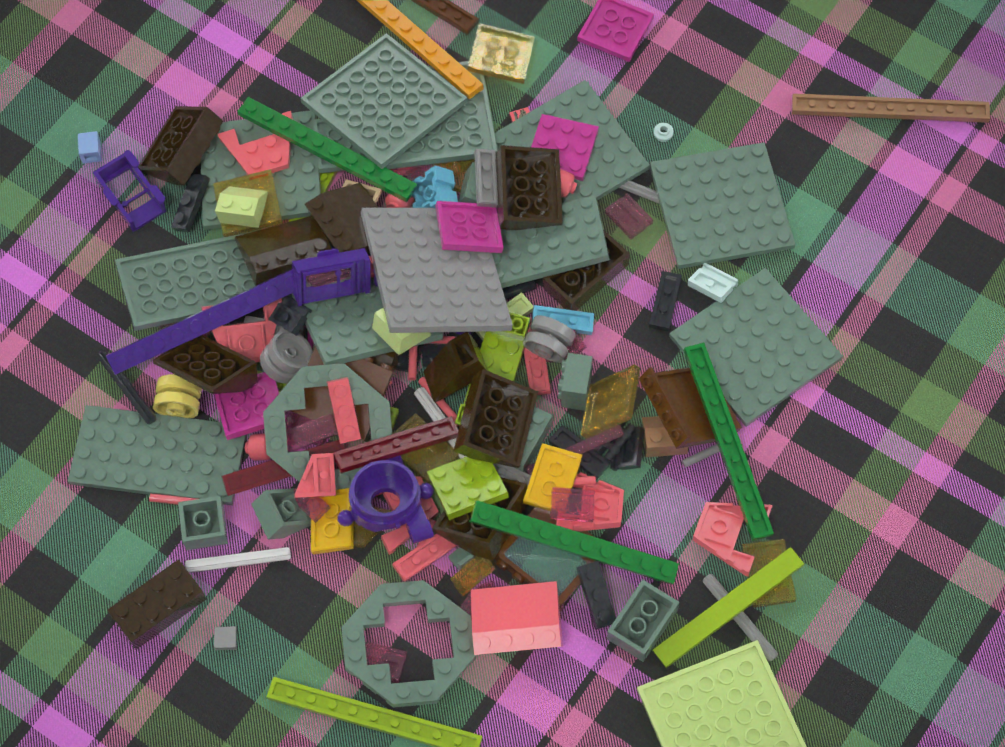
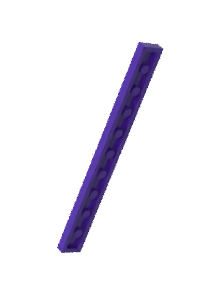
(201, 322)

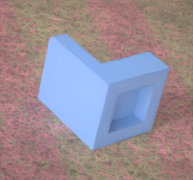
(89, 147)

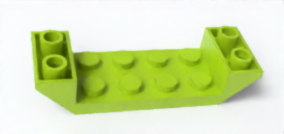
(503, 351)

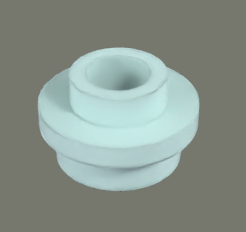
(660, 136)

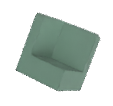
(460, 558)

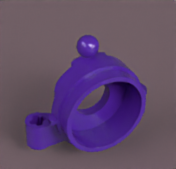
(395, 478)

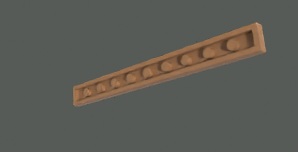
(891, 108)

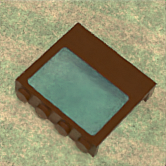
(539, 563)

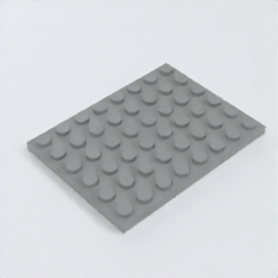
(428, 285)

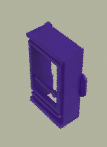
(142, 214)
(328, 261)

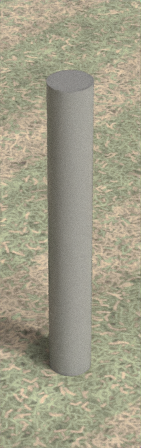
(701, 455)

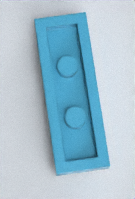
(576, 320)

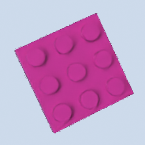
(615, 28)
(572, 139)
(468, 227)
(243, 411)

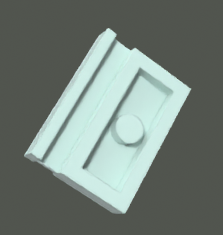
(712, 282)

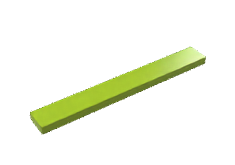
(728, 607)

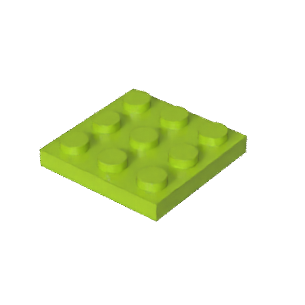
(463, 483)

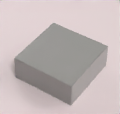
(225, 638)

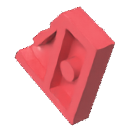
(318, 477)

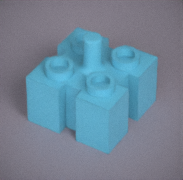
(434, 187)

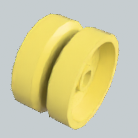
(176, 397)

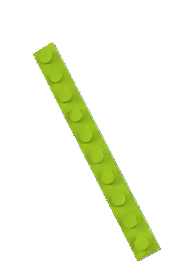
(369, 715)

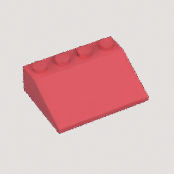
(516, 618)

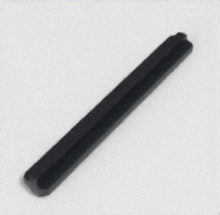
(128, 389)

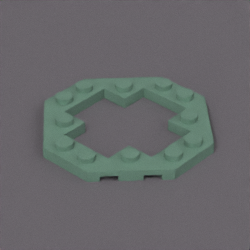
(293, 398)
(377, 676)

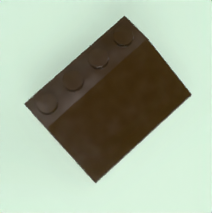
(181, 144)
(528, 187)
(340, 217)
(273, 249)
(210, 366)
(495, 420)
(476, 538)

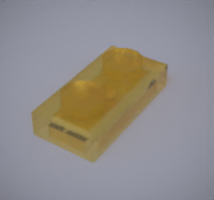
(472, 574)

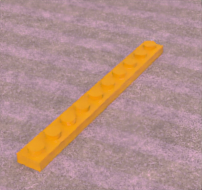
(424, 46)

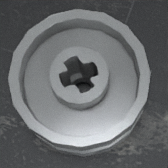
(549, 338)
(285, 356)

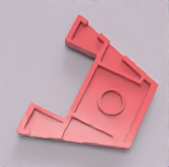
(261, 154)
(250, 337)
(607, 508)
(719, 531)
(396, 537)

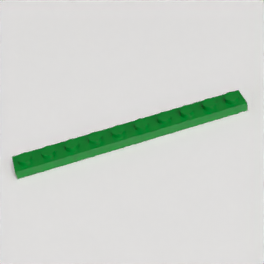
(327, 149)
(728, 442)
(574, 542)

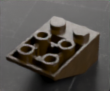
(454, 366)

